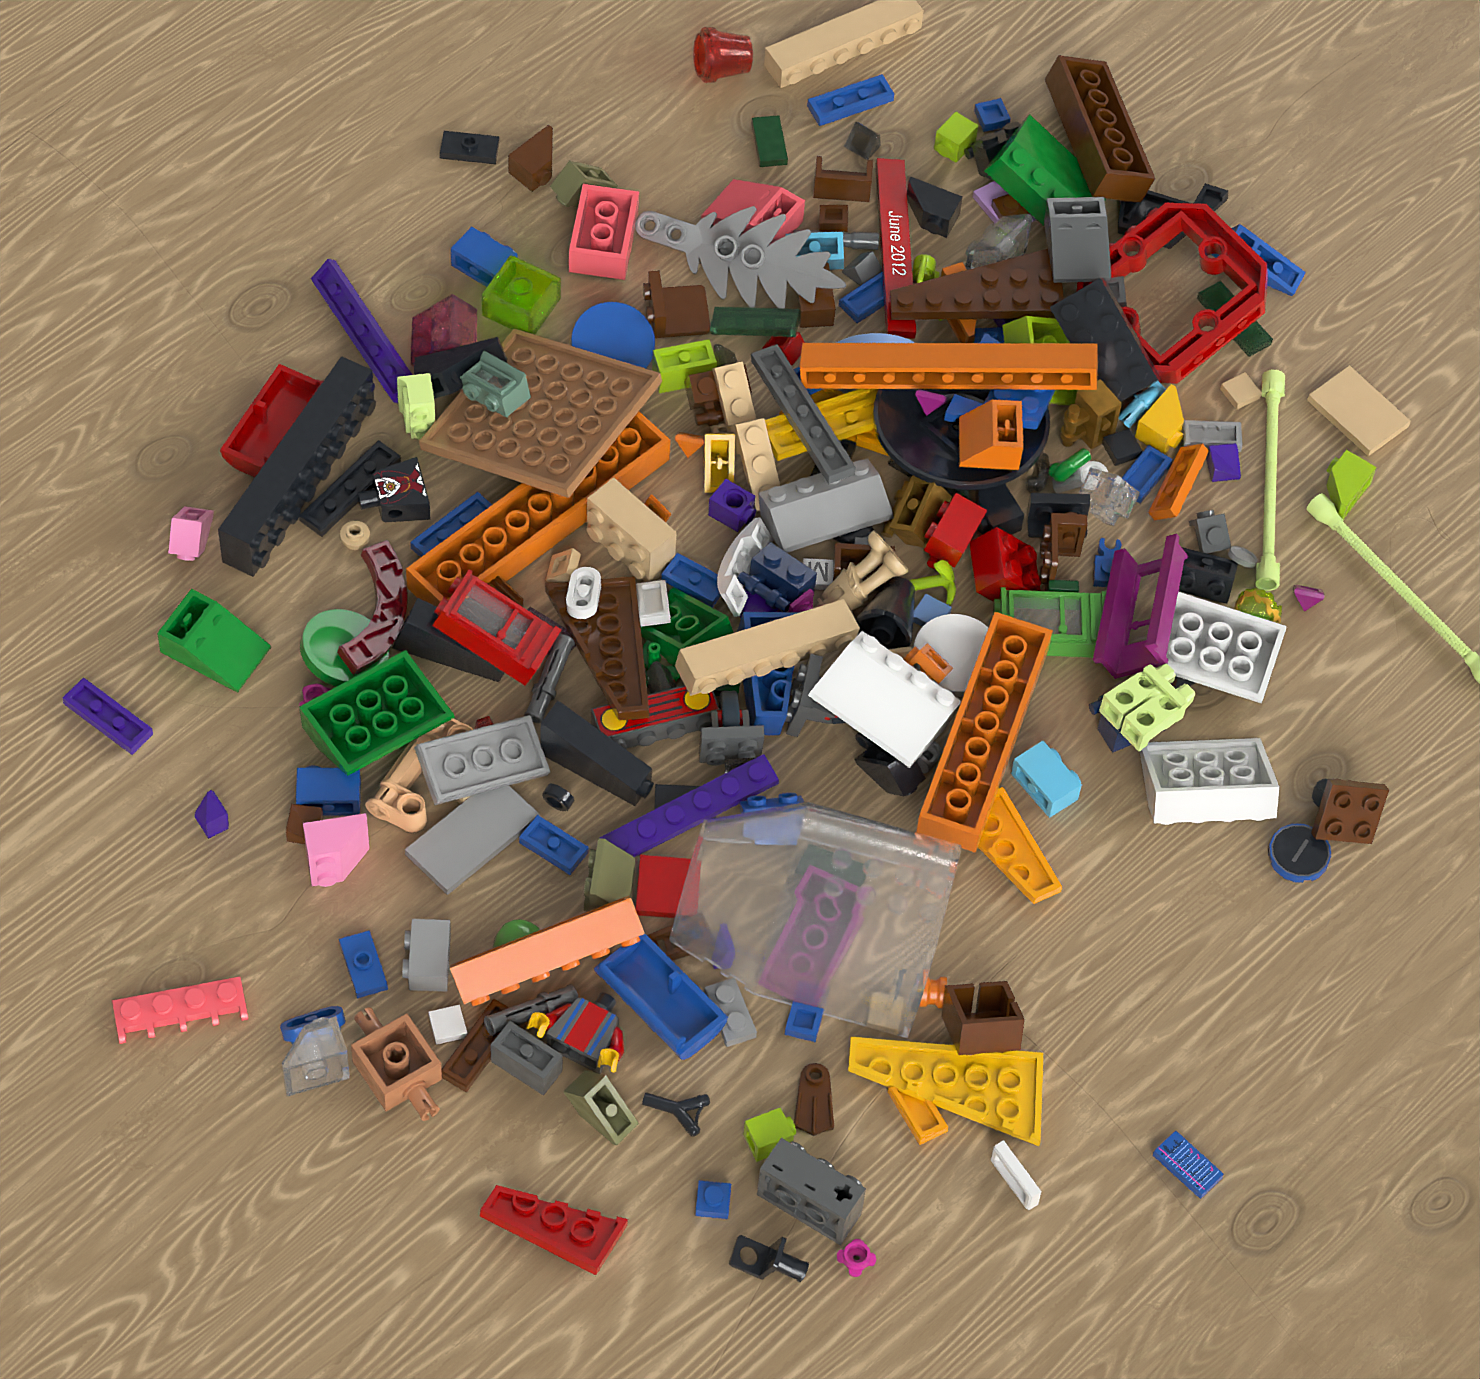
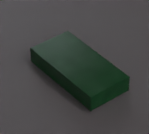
(769, 141)

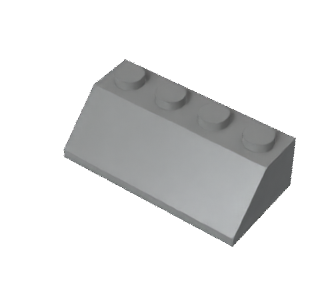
(817, 511)

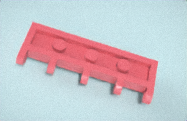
(179, 1006)

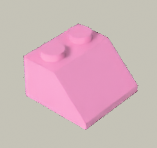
(335, 847)

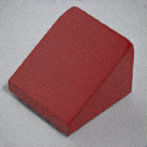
(789, 346)

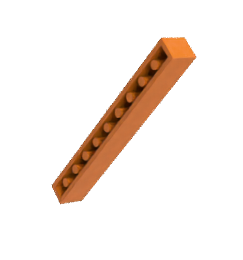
(949, 366)

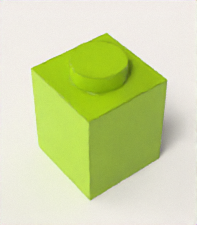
(955, 137)
(765, 1132)

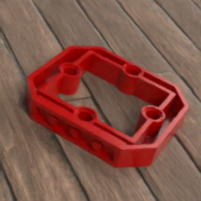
(1234, 259)

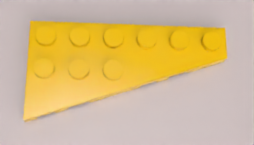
(983, 1087)

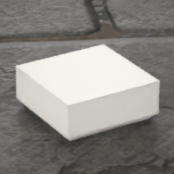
(447, 1024)

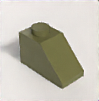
(573, 176)
(601, 1106)

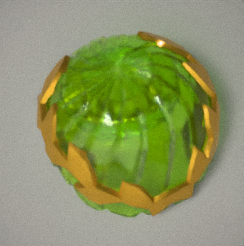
(1259, 604)

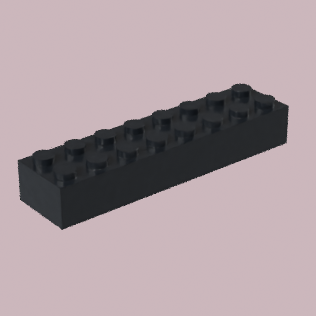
(297, 467)

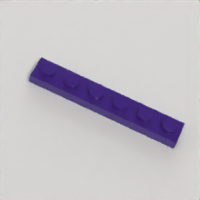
(360, 326)
(694, 807)

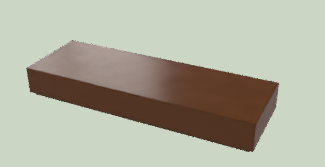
(472, 1053)

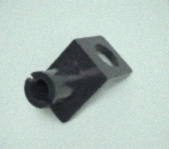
(768, 1259)

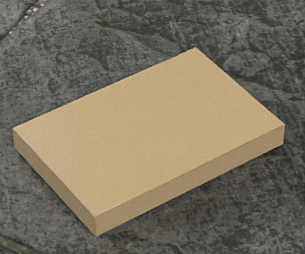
(1358, 410)

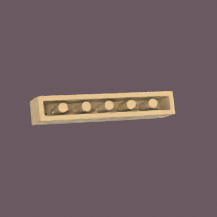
(841, 39)
(766, 647)

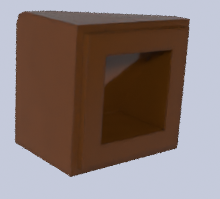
(298, 815)

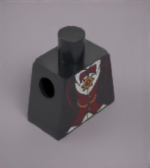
(398, 493)

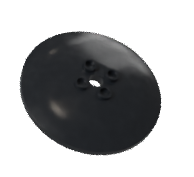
(930, 444)

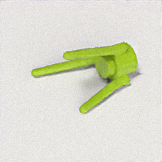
(924, 269)

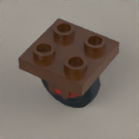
(1348, 810)

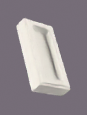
(653, 603)
(1015, 1175)

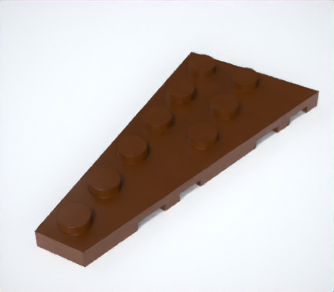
(610, 644)

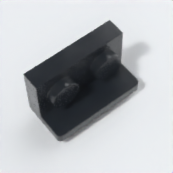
(1043, 504)
(1207, 576)

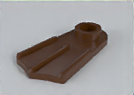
(814, 1101)

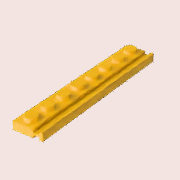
(845, 414)

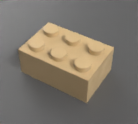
(630, 531)

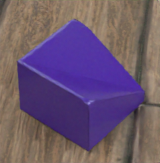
(1223, 462)
(212, 815)

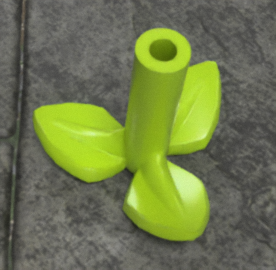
(944, 578)

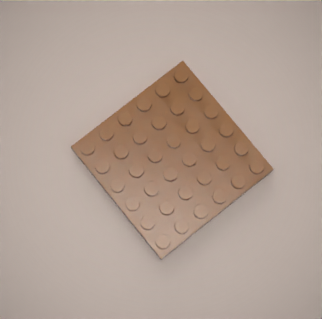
(557, 434)

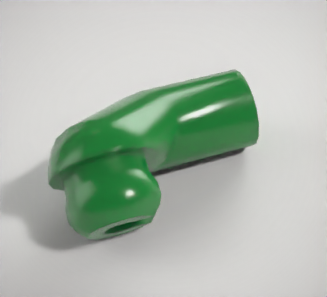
(1063, 471)

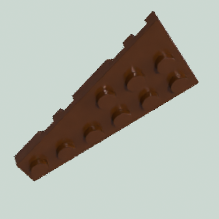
(992, 291)

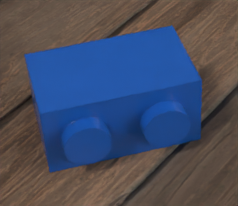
(479, 256)
(329, 790)

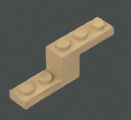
(750, 433)

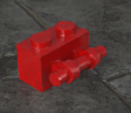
(954, 531)

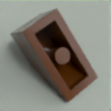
(533, 160)

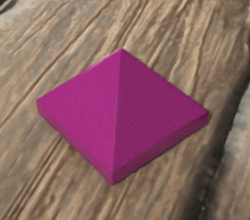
(930, 401)
(1308, 596)

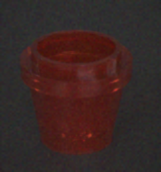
(721, 54)

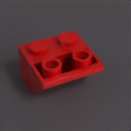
(1003, 562)

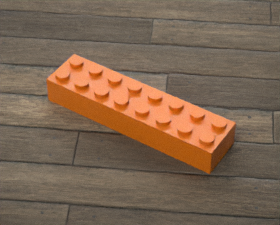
(984, 731)

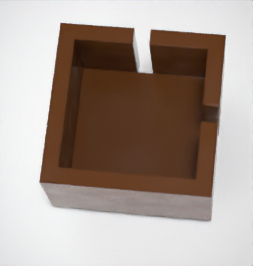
(994, 1025)

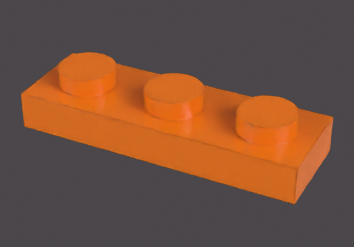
(1178, 482)

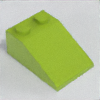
(1039, 330)

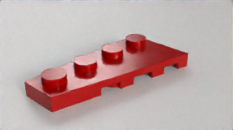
(564, 1231)

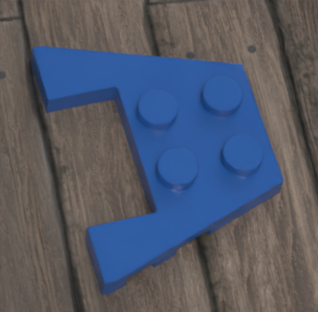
(1033, 401)

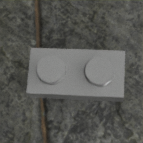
(730, 1000)

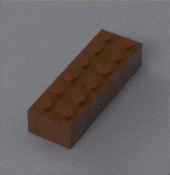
(1099, 129)

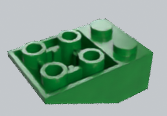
(212, 641)

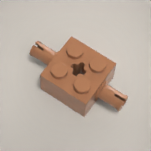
(396, 1062)

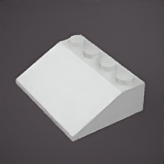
(1223, 647)
(885, 699)
(1209, 781)

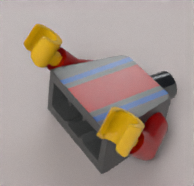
(584, 1032)

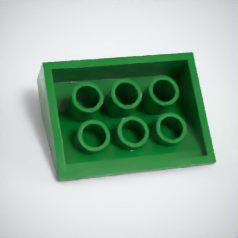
(1037, 168)
(374, 713)

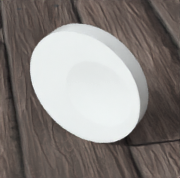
(958, 642)

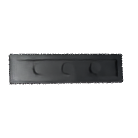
(343, 493)

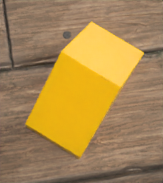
(718, 460)

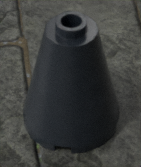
(890, 614)

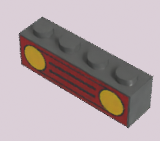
(670, 714)

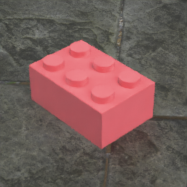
(603, 231)

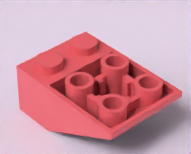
(767, 199)

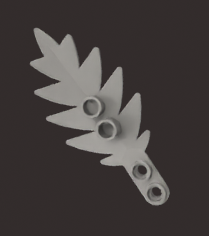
(745, 254)

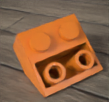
(992, 436)

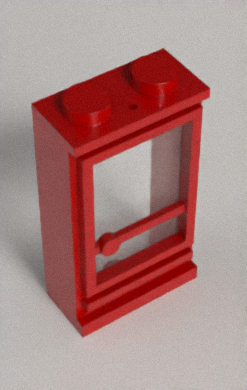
(495, 627)

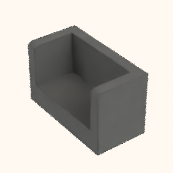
(526, 1058)

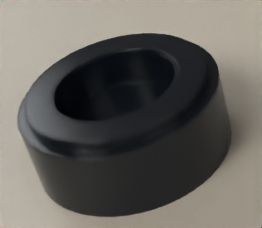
(558, 797)

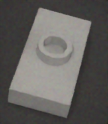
(1211, 433)

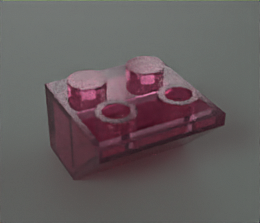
(443, 327)

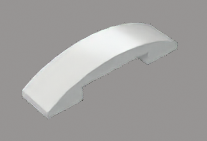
(738, 559)

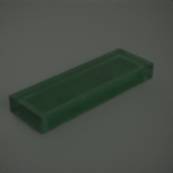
(755, 321)
(1253, 337)

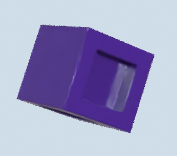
(730, 495)

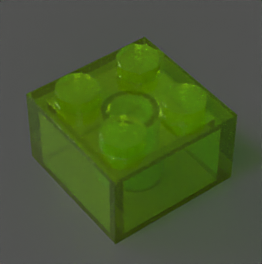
(521, 296)

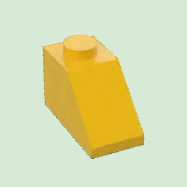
(1162, 422)

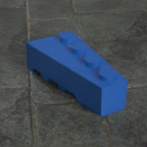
(767, 695)

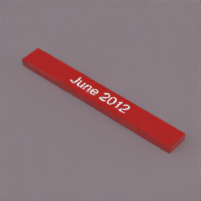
(894, 238)

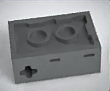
(811, 1190)

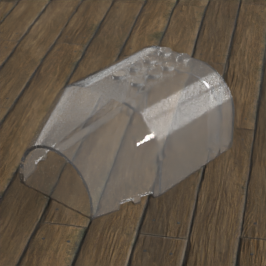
(819, 909)

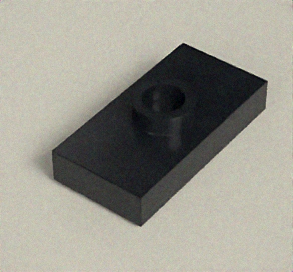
(469, 147)

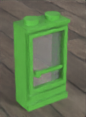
(1070, 615)

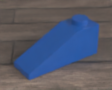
(1282, 273)

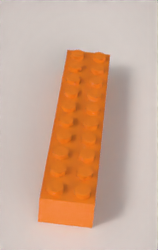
(533, 519)

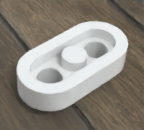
(583, 592)

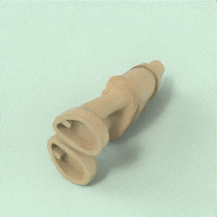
(850, 582)

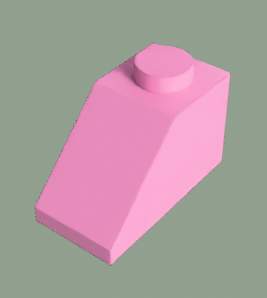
(190, 532)

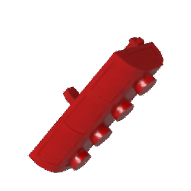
(268, 419)

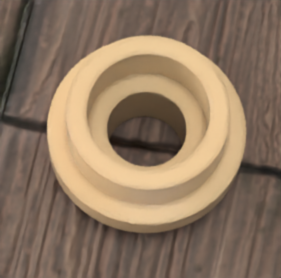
(357, 541)

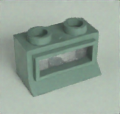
(496, 385)

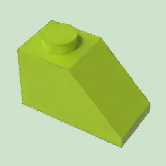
(1348, 481)

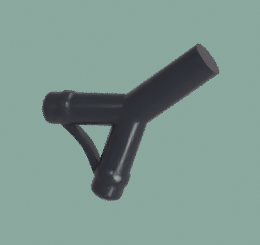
(679, 1109)

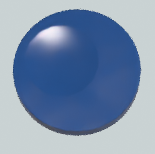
(615, 332)

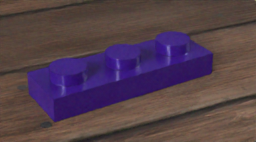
(107, 716)

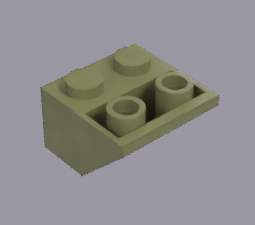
(609, 875)

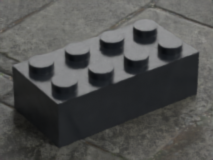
(1097, 318)

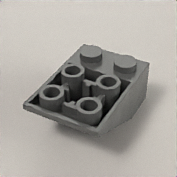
(1077, 239)

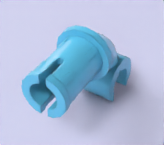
(1141, 404)

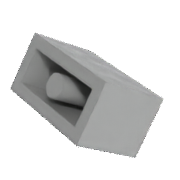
(429, 955)

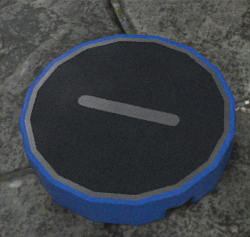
(1298, 854)

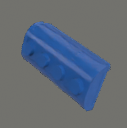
(663, 996)

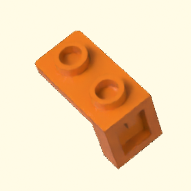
(930, 662)

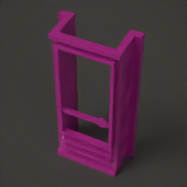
(1119, 608)

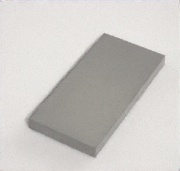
(482, 760)
(471, 836)

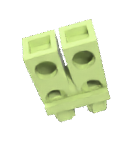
(1146, 704)

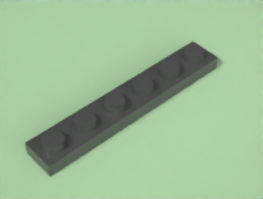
(803, 414)

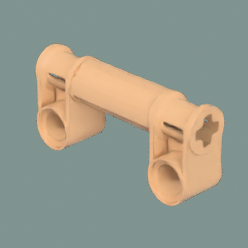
(394, 797)

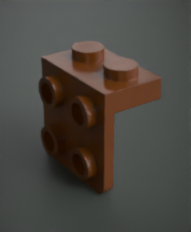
(675, 309)
(1061, 538)

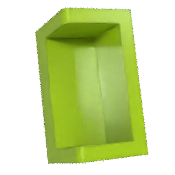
(680, 361)

